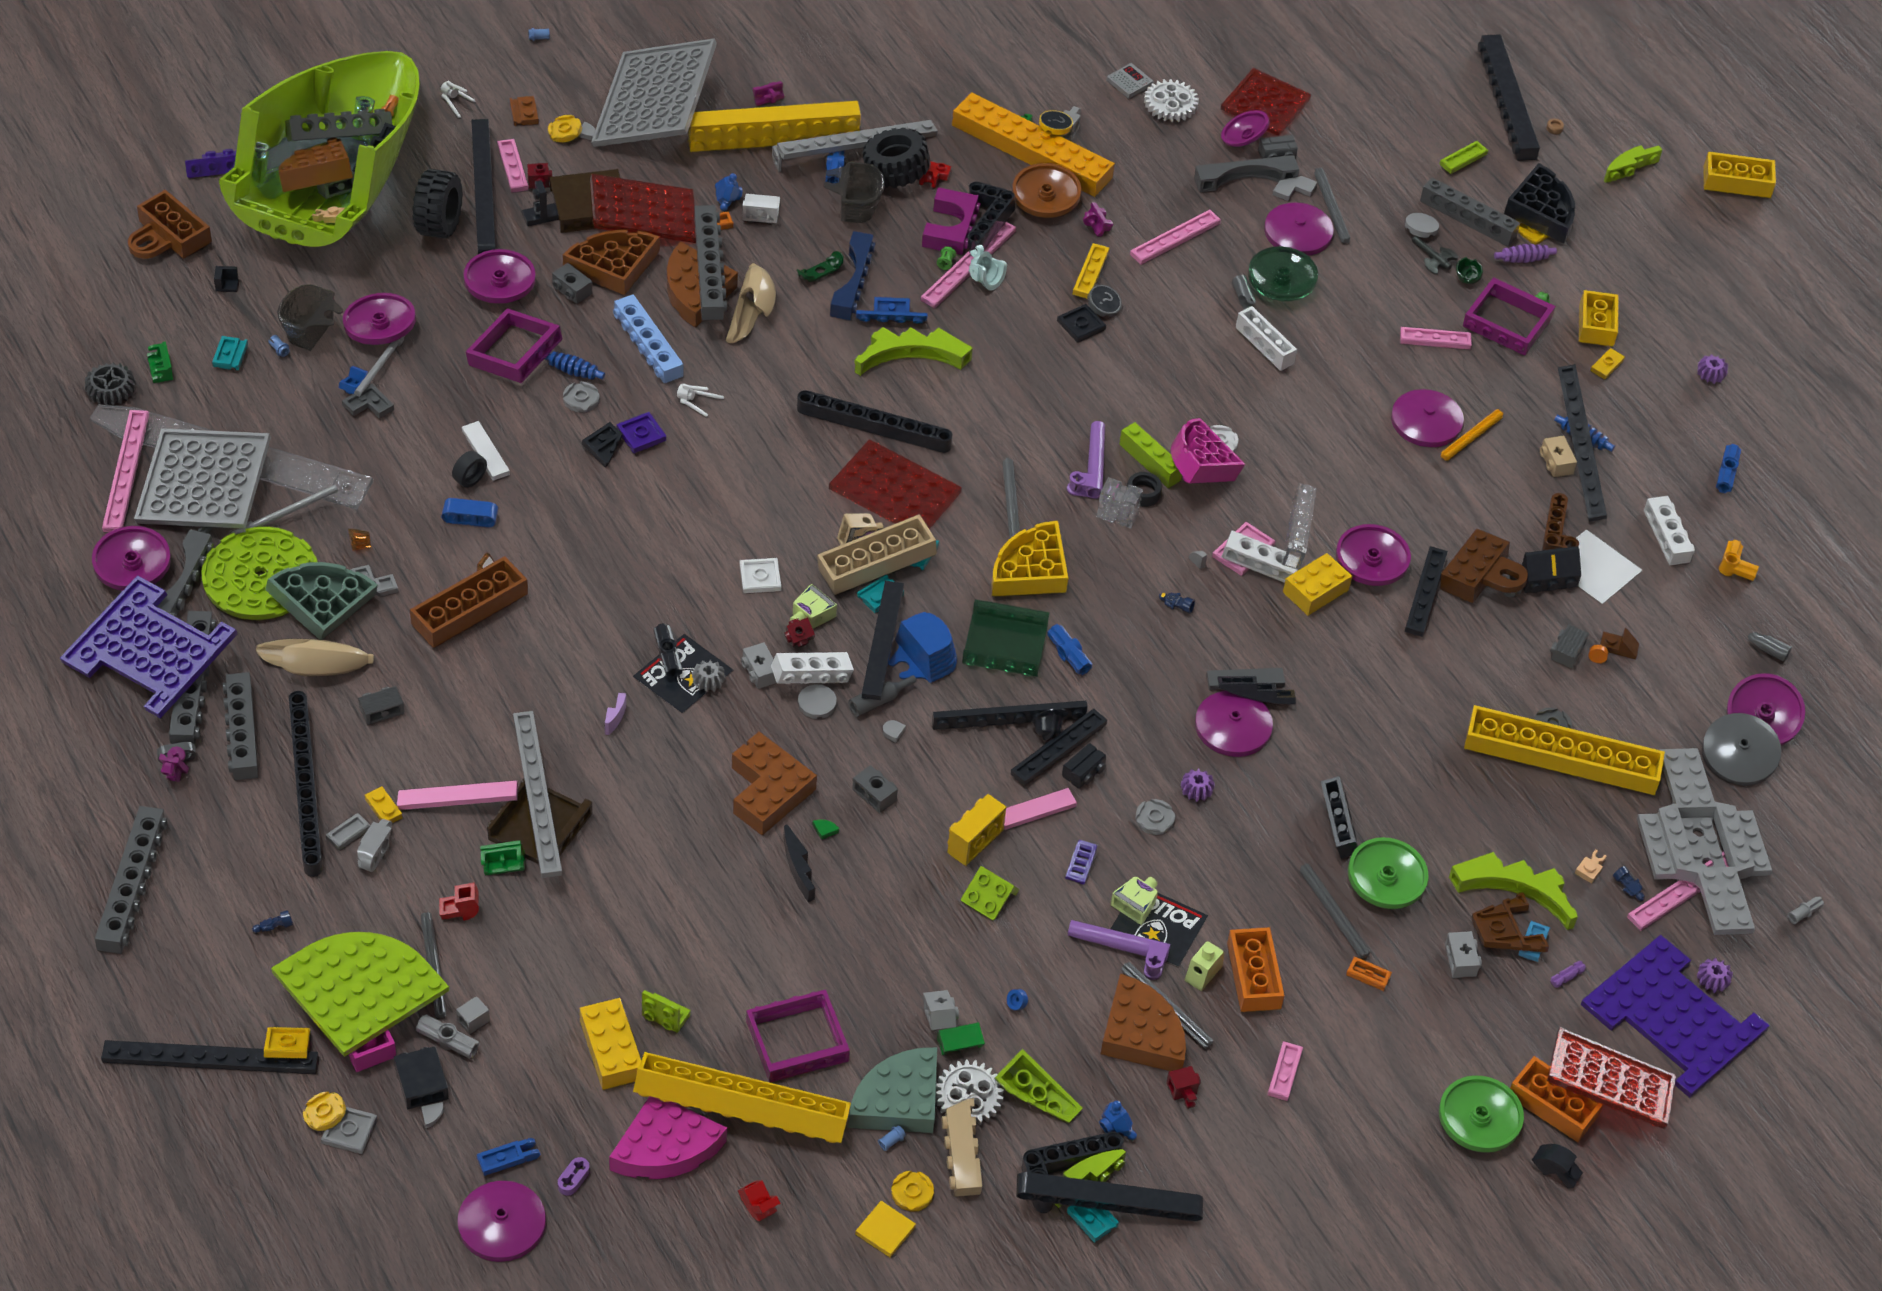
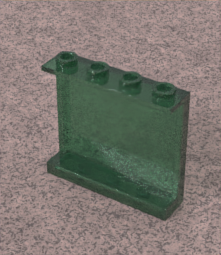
(1006, 638)

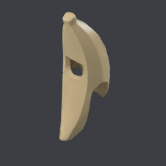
(746, 312)
(313, 656)

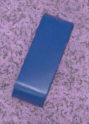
(469, 512)

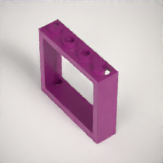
(1518, 299)
(531, 359)
(807, 1062)

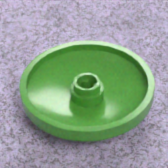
(1388, 873)
(1481, 1113)

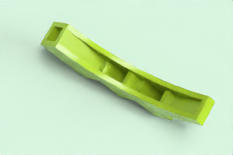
(912, 344)
(1543, 888)

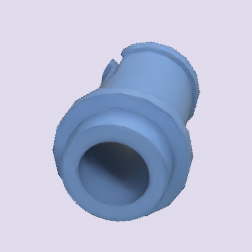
(538, 34)
(282, 349)
(895, 1135)

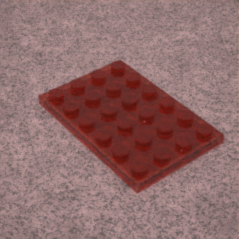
(643, 207)
(894, 485)
(1611, 1078)

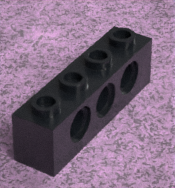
(1340, 816)

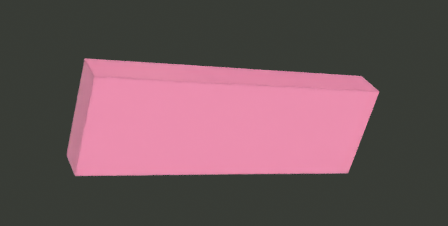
(1285, 1071)

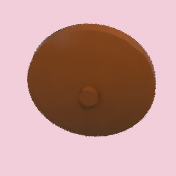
(1046, 190)

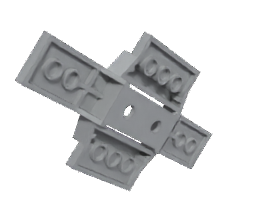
(1679, 853)

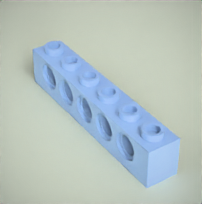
(648, 338)

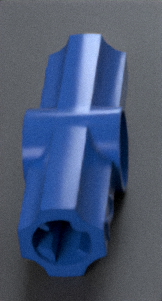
(834, 161)
(1728, 468)
(1069, 649)

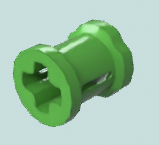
(946, 258)

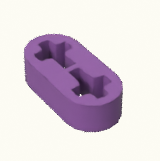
(577, 1179)

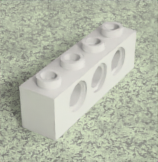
(1266, 338)
(1669, 530)
(1256, 556)
(812, 667)

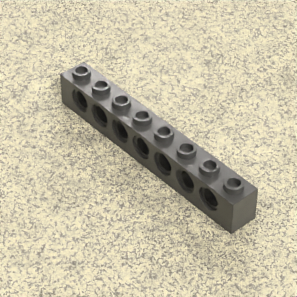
(709, 262)
(187, 708)
(126, 893)

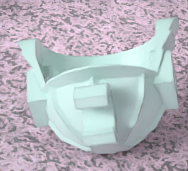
(987, 269)

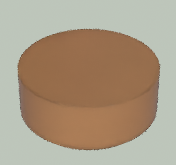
(1555, 126)

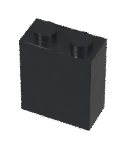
(421, 1077)

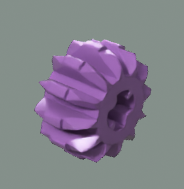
(1712, 369)
(1197, 785)
(1714, 975)

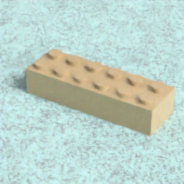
(877, 554)

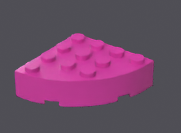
(1203, 455)
(666, 1141)

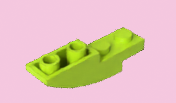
(1628, 161)
(1097, 1167)

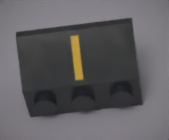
(1552, 569)

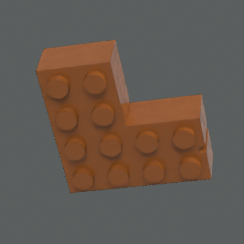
(776, 781)

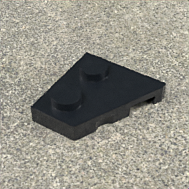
(603, 443)

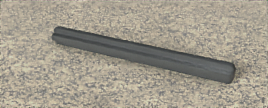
(1332, 205)
(1011, 497)
(1335, 911)
(432, 958)
(1187, 1024)

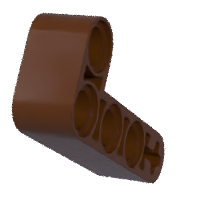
(1554, 526)

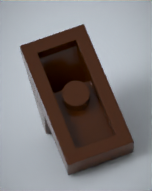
(1621, 645)

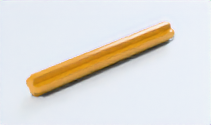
(1472, 434)

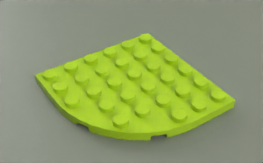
(359, 985)

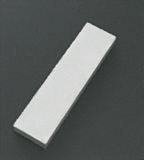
(482, 445)

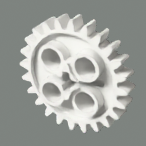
(1171, 100)
(977, 1078)

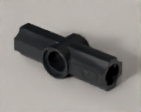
(667, 650)

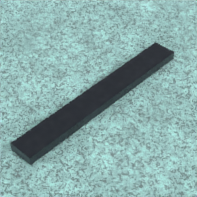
(882, 640)

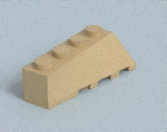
(962, 1149)

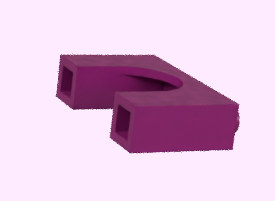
(957, 204)

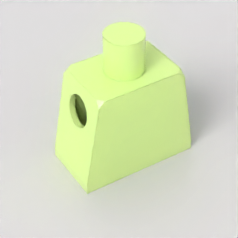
(1209, 960)

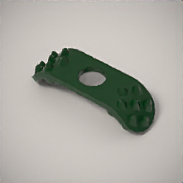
(831, 265)

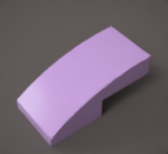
(615, 715)

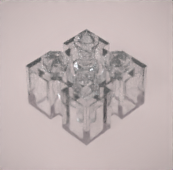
(1119, 503)

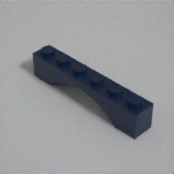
(845, 298)

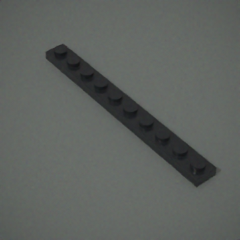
(1582, 443)
(204, 1057)

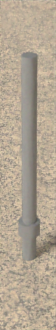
(378, 365)
(289, 509)

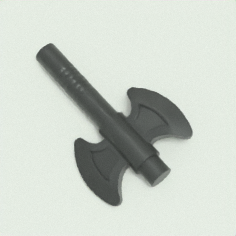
(1437, 259)

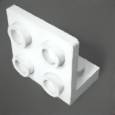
(760, 208)

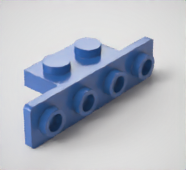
(891, 309)

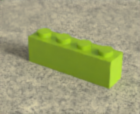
(1150, 454)

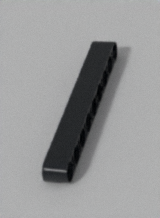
(874, 421)
(1109, 1196)

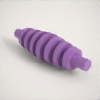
(1525, 253)

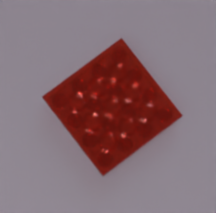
(1269, 95)

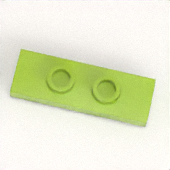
(1463, 157)

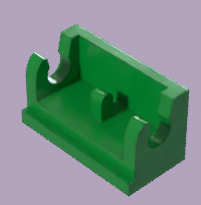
(160, 363)
(502, 857)
(960, 1038)

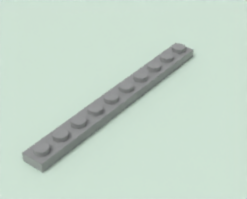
(845, 141)
(537, 794)

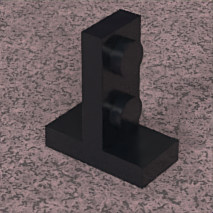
(541, 210)

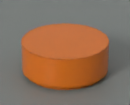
(1598, 653)

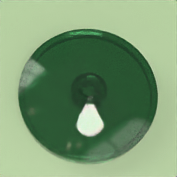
(1283, 273)

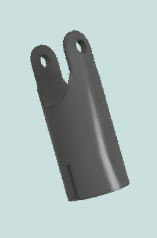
(1243, 291)
(1770, 645)

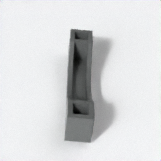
(1213, 176)
(195, 547)

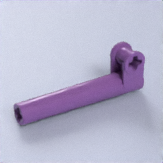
(1091, 483)
(1154, 951)

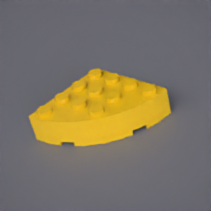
(1031, 563)

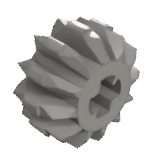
(708, 676)

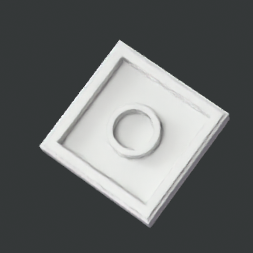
(760, 575)

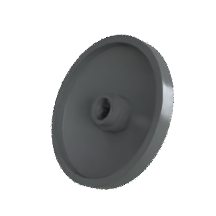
(1741, 749)

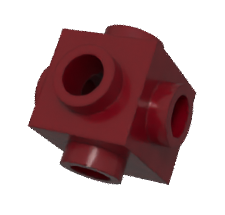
(538, 172)
(799, 626)

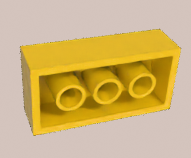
(1739, 174)
(610, 1043)

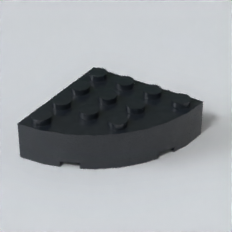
(1543, 204)

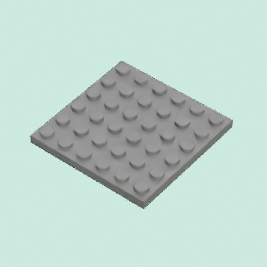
(202, 478)

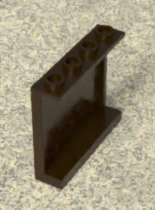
(574, 199)
(515, 822)

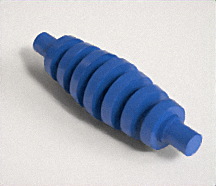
(574, 365)
(1596, 438)

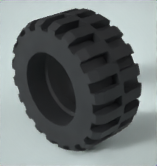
(899, 155)
(437, 203)

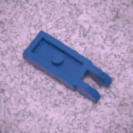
(507, 1156)

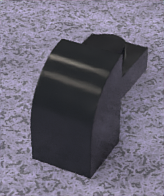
(1558, 1160)

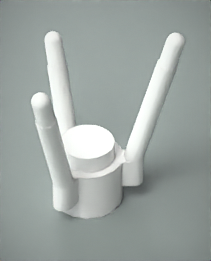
(451, 91)
(687, 392)

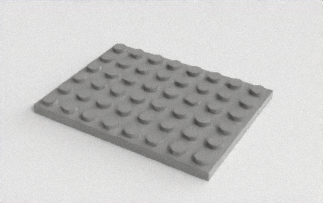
(654, 93)

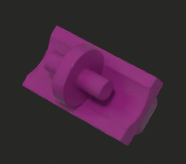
(768, 93)
(1096, 219)
(173, 765)

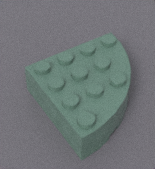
(321, 594)
(898, 1093)

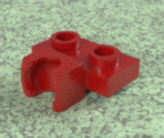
(935, 172)

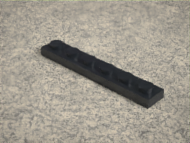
(1426, 591)
(1058, 747)

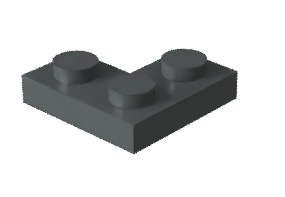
(371, 399)

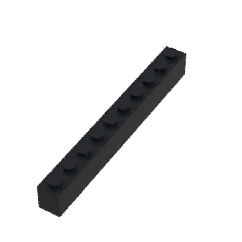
(1508, 97)

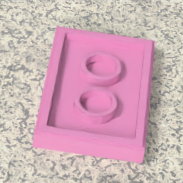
(1247, 530)

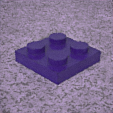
(641, 432)

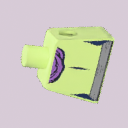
(815, 606)
(1136, 898)

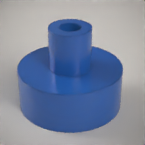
(1017, 999)

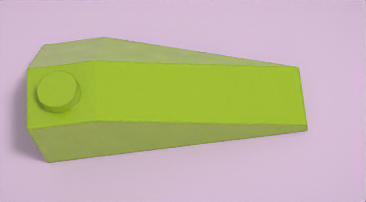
(1032, 1084)

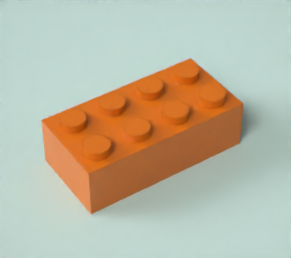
(1255, 969)
(1554, 1104)

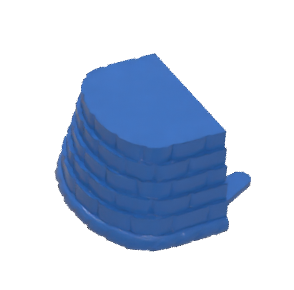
(926, 647)

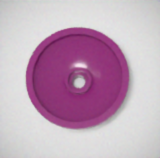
(1245, 128)

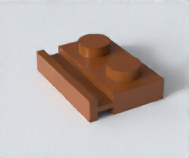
(524, 111)

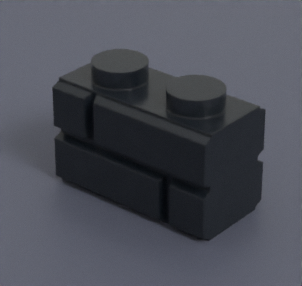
(1084, 766)

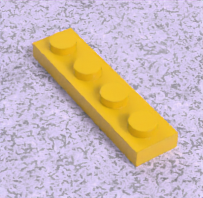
(1090, 270)

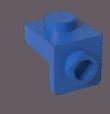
(354, 379)

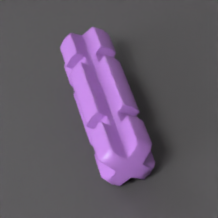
(1567, 974)

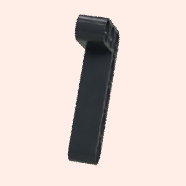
(1000, 207)
(1064, 1160)

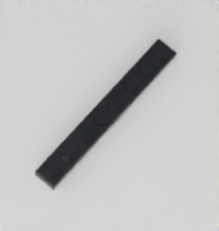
(1003, 715)

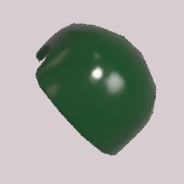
(1469, 270)

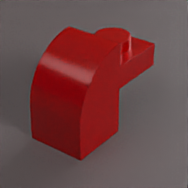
(463, 904)
(758, 1200)

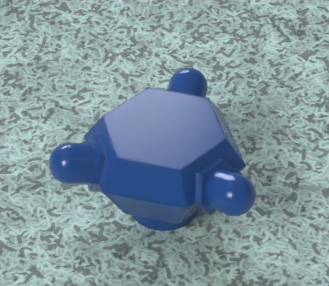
(728, 191)
(1117, 1120)

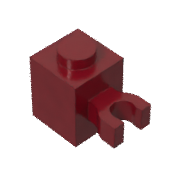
(1184, 1084)

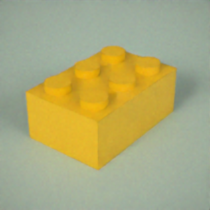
(1598, 318)
(1317, 584)
(976, 829)

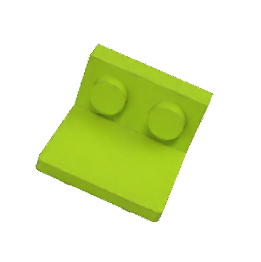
(988, 893)
(664, 1011)

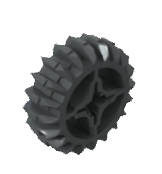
(110, 384)

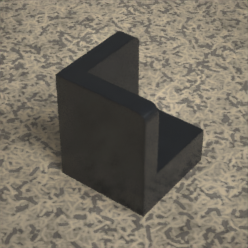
(226, 278)

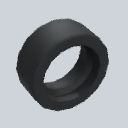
(469, 469)
(1151, 480)

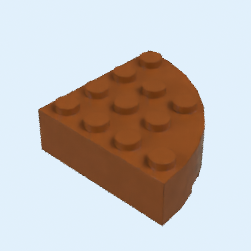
(315, 166)
(614, 257)
(684, 283)
(1143, 1027)

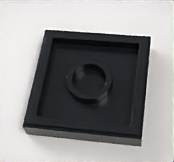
(1081, 323)

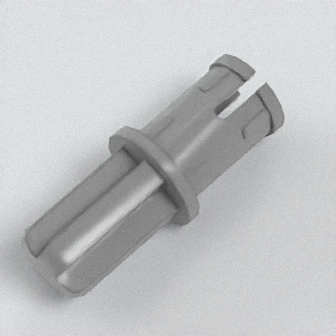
(1805, 910)

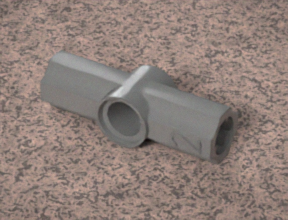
(457, 1041)

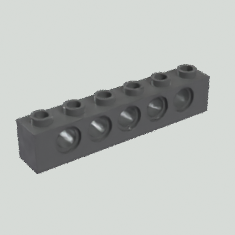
(296, 133)
(1470, 212)
(241, 725)

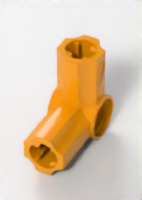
(1732, 563)

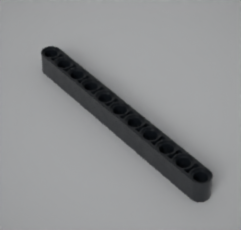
(483, 185)
(305, 784)

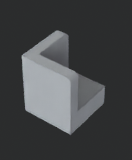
(473, 1015)

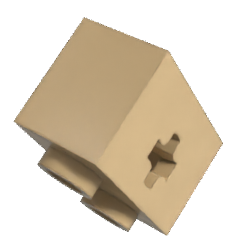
(1558, 456)

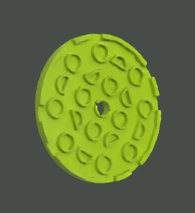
(232, 567)

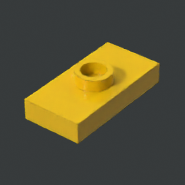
(1607, 363)

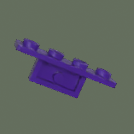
(211, 164)

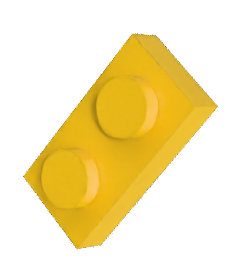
(383, 805)

